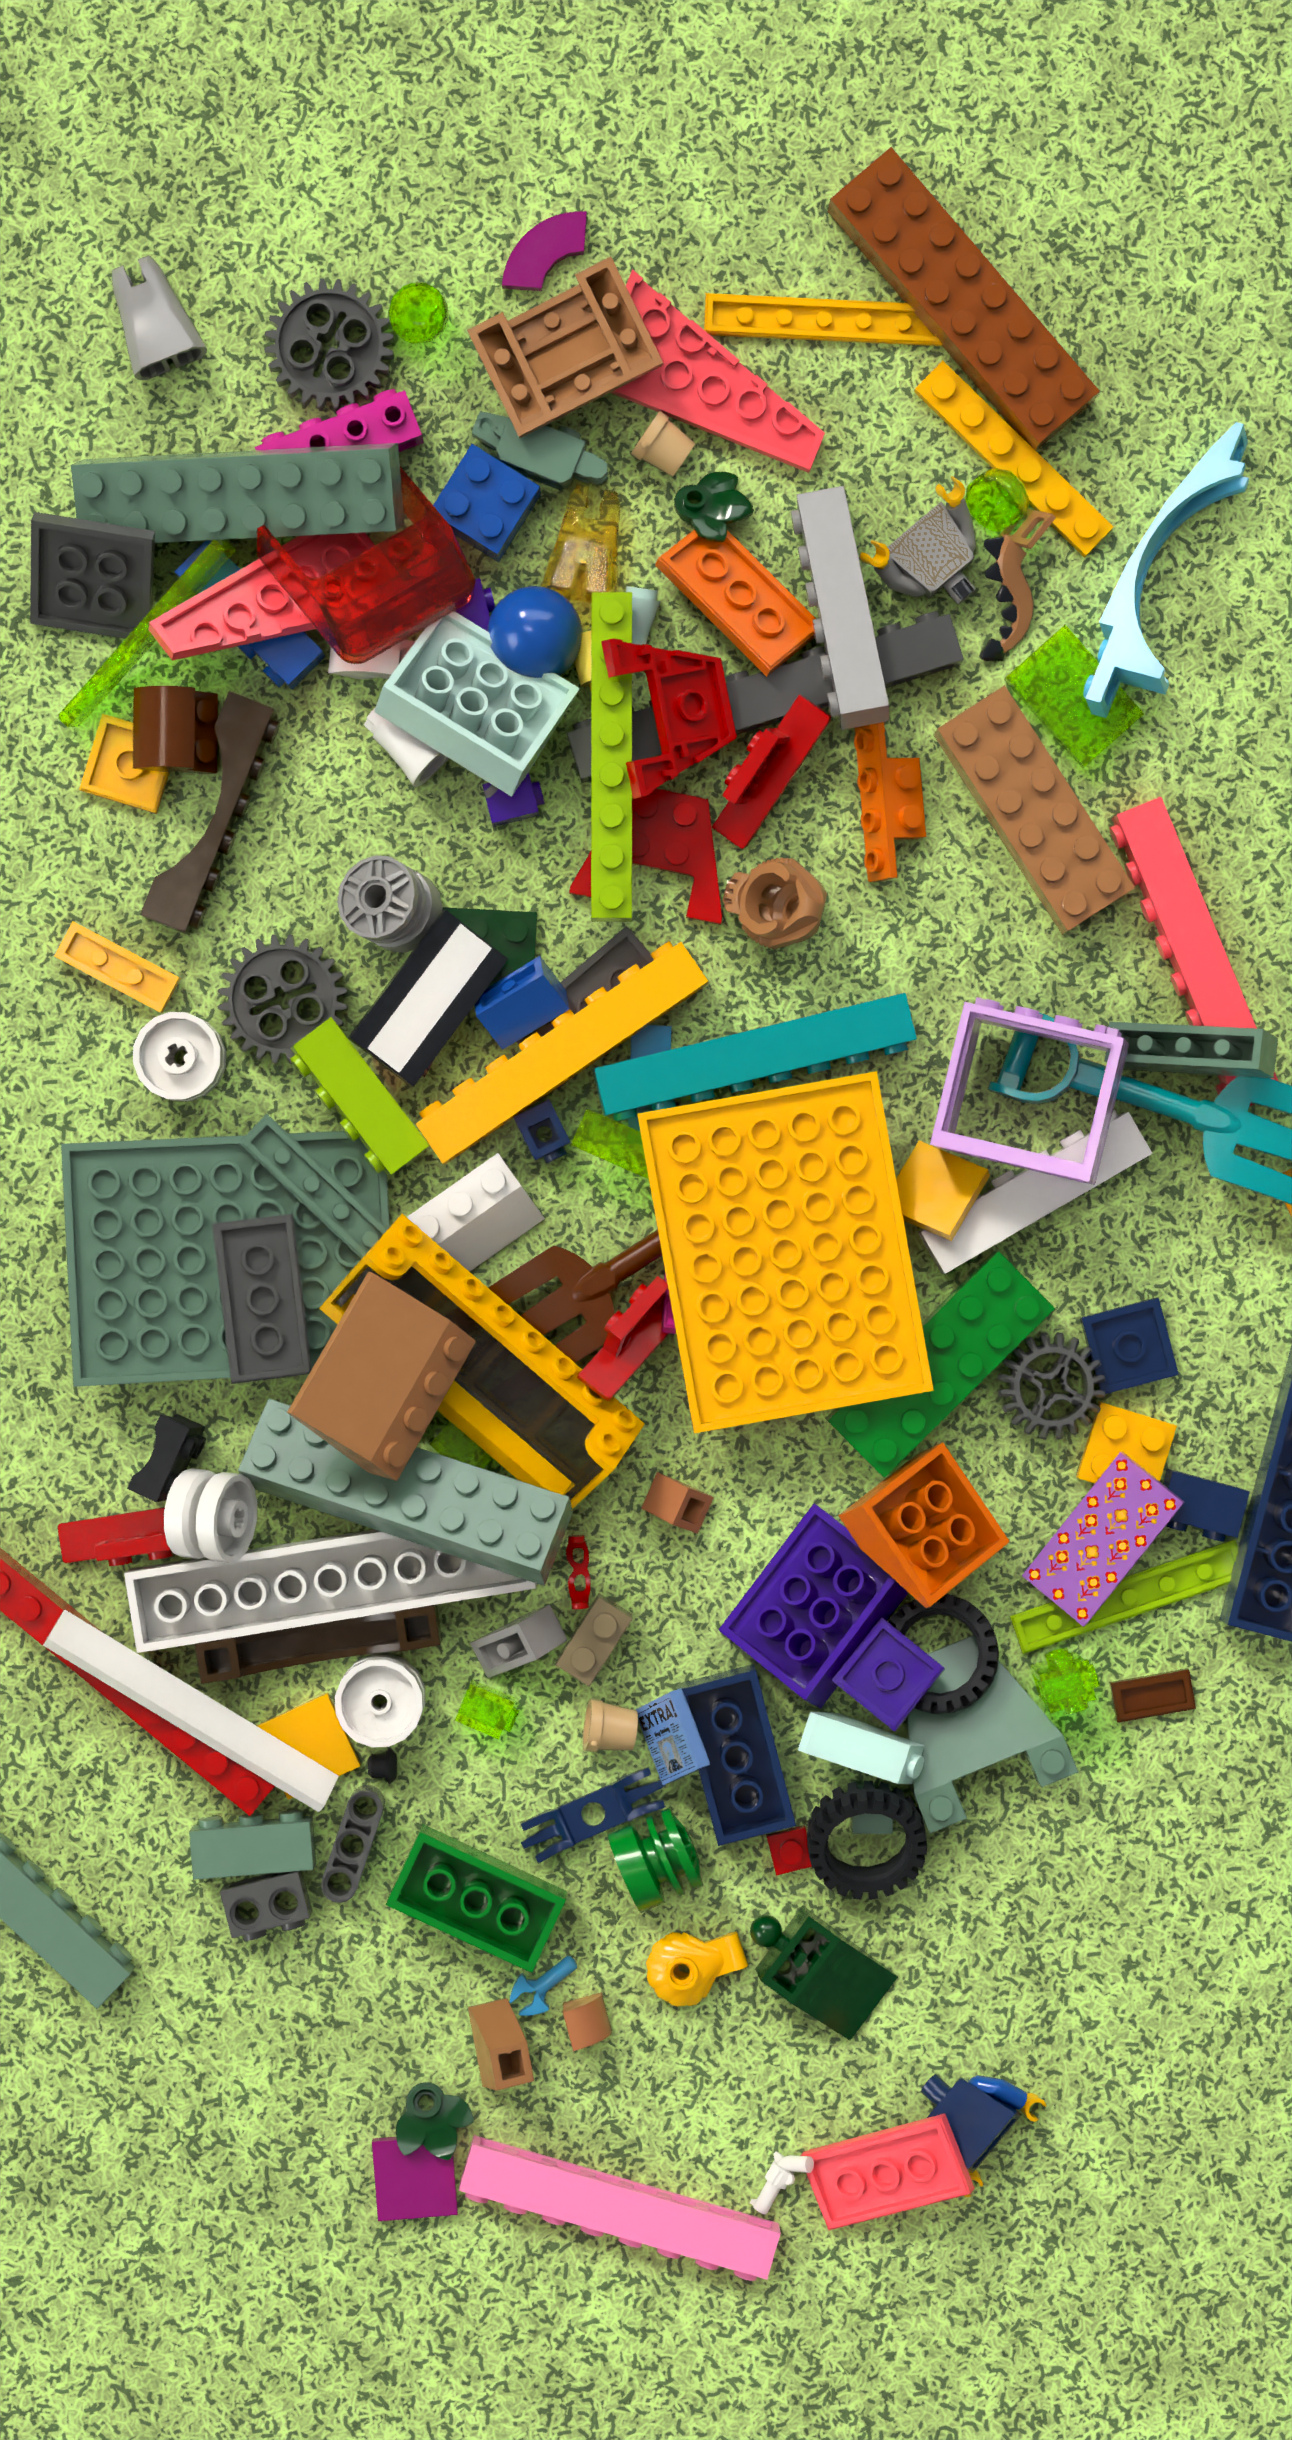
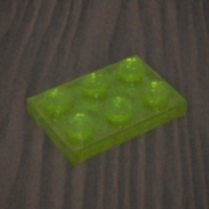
(1053, 689)

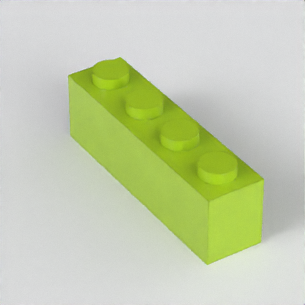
(359, 1097)

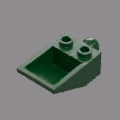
(826, 1973)

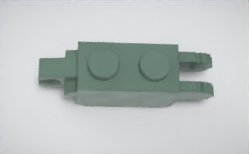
(543, 455)

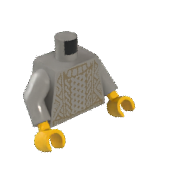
(931, 551)

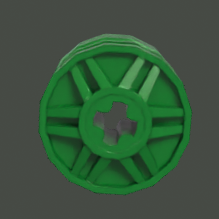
(655, 1860)

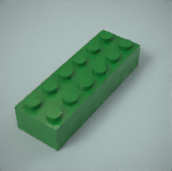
(963, 1345)

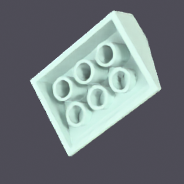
(472, 705)

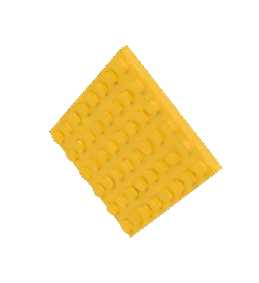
(785, 1252)

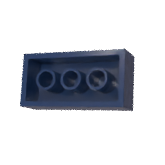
(744, 1772)

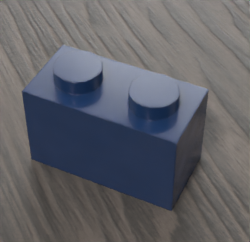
(1207, 1505)

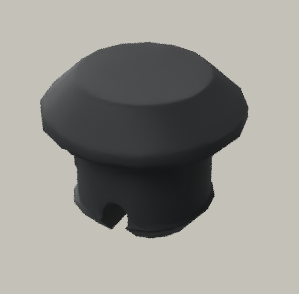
(383, 1766)

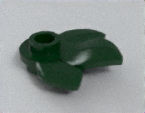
(717, 505)
(433, 2127)

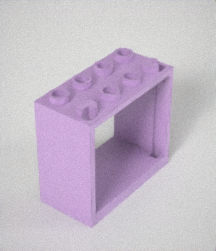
(1029, 1022)

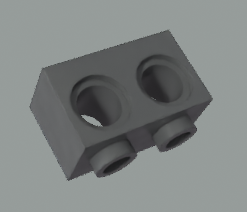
(263, 1892)

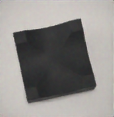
(175, 1444)

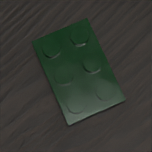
(507, 931)

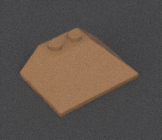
(566, 349)

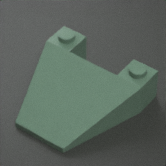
(986, 1732)

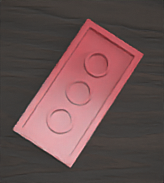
(888, 2172)

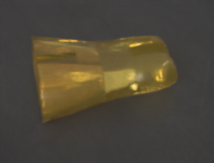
(587, 546)

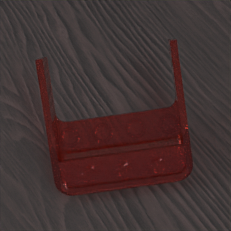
(384, 590)

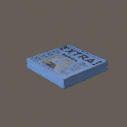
(672, 1736)

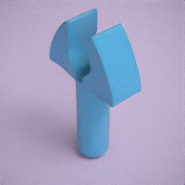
(541, 1986)

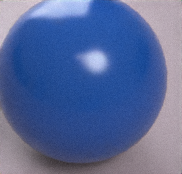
(535, 632)

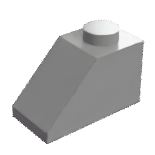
(519, 1641)

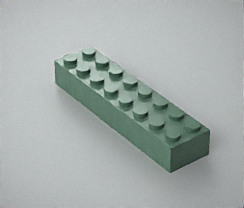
(241, 490)
(431, 1503)

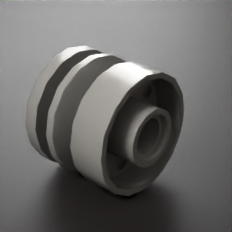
(388, 903)

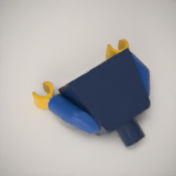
(979, 2113)

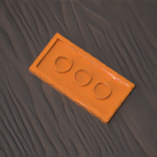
(739, 598)

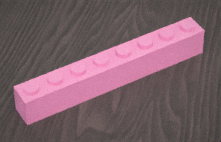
(619, 2208)

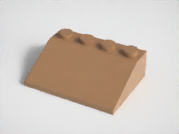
(381, 1377)

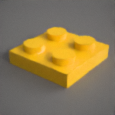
(1121, 1430)

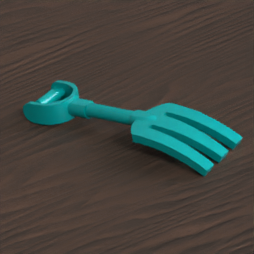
(1222, 1121)

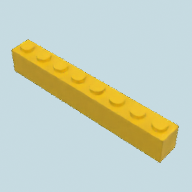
(562, 1052)

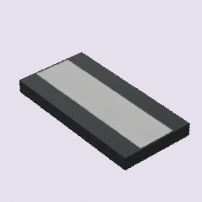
(428, 998)

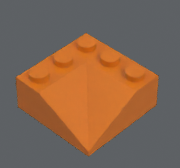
(925, 1525)

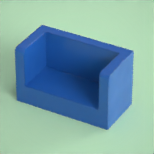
(521, 1002)

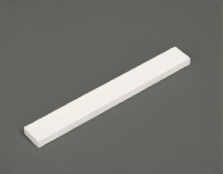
(191, 1710)

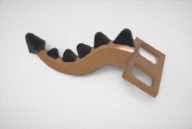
(1014, 585)

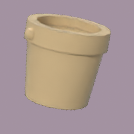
(663, 445)
(609, 1727)

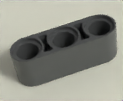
(352, 1862)

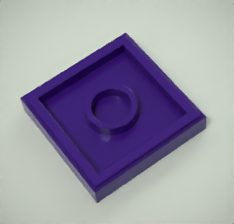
(888, 1674)

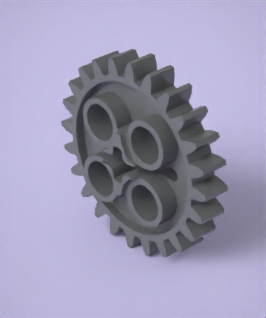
(296, 333)
(269, 965)

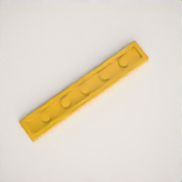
(815, 319)

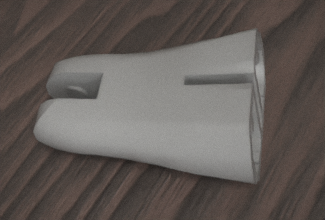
(154, 322)

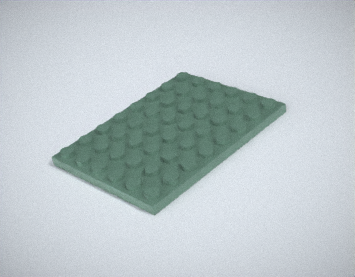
(146, 1250)

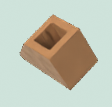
(500, 2045)

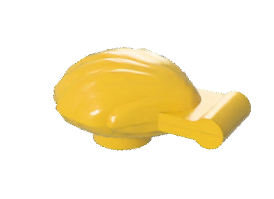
(703, 1959)

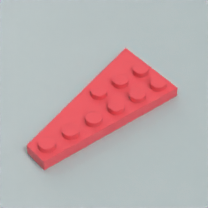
(713, 389)
(251, 601)

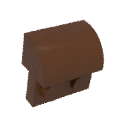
(174, 729)

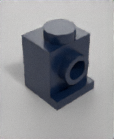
(537, 1117)

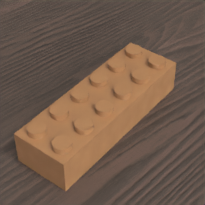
(1033, 810)

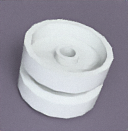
(156, 1051)
(210, 1515)
(386, 1676)

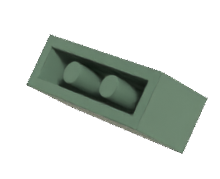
(252, 1845)

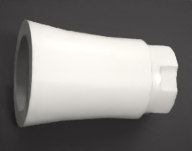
(411, 754)

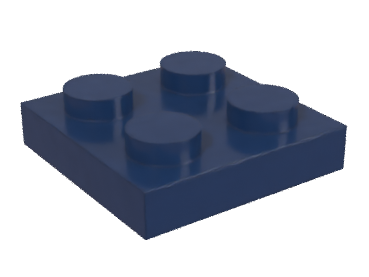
(1130, 1345)

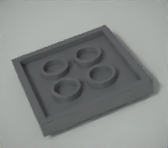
(90, 575)

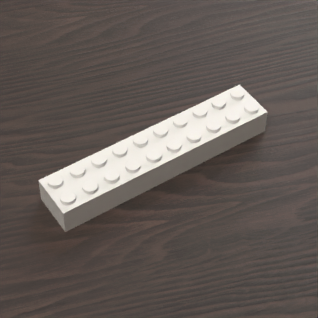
(299, 1587)

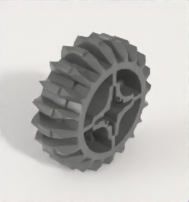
(1059, 1369)

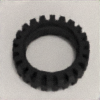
(987, 1645)
(864, 1878)

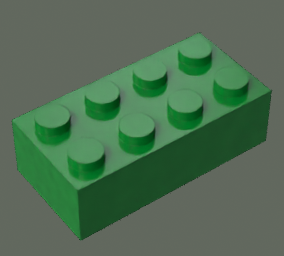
(477, 1898)

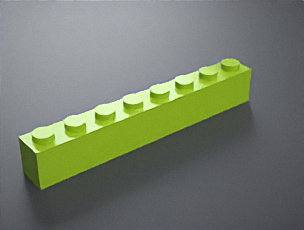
(609, 754)

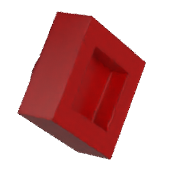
(789, 1850)

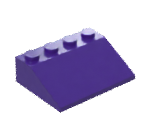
(812, 1606)

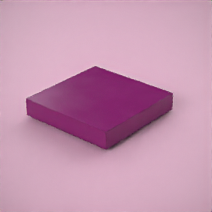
(412, 2184)

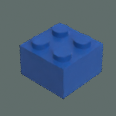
(486, 502)

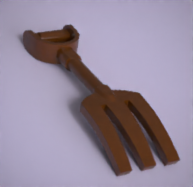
(583, 1291)

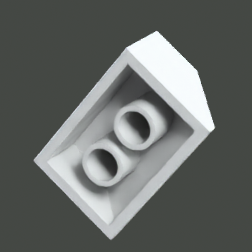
(479, 1214)

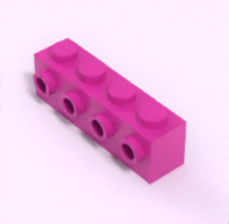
(380, 422)

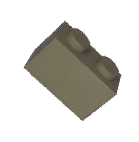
(594, 1639)

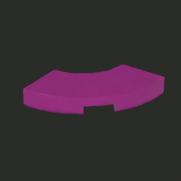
(543, 248)

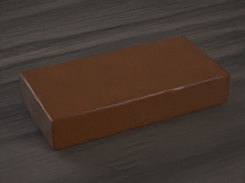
(1152, 1695)

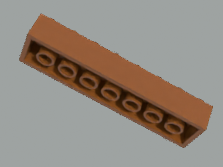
(962, 299)

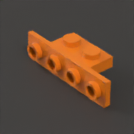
(889, 801)

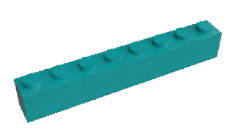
(754, 1055)

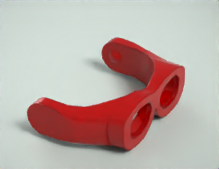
(580, 1598)

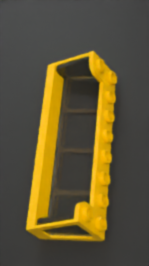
(515, 1387)

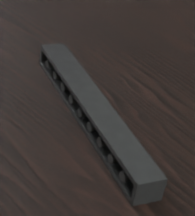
(764, 700)

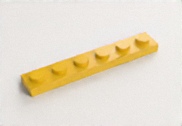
(1006, 450)

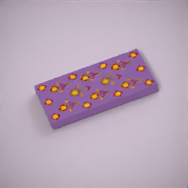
(1103, 1538)

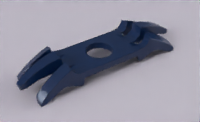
(570, 1821)

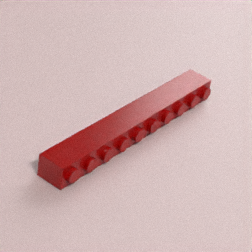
(37, 1610)

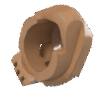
(777, 902)

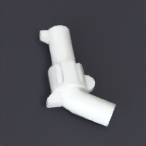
(779, 2177)

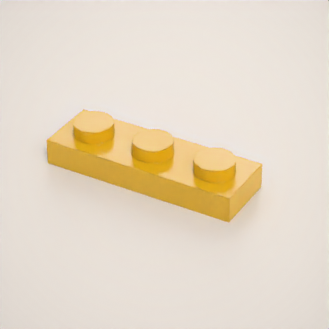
(117, 967)

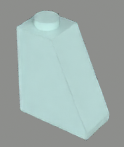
(862, 1747)

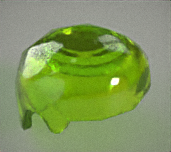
(418, 304)
(992, 487)

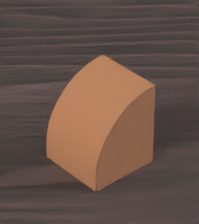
(677, 1503)
(586, 2021)

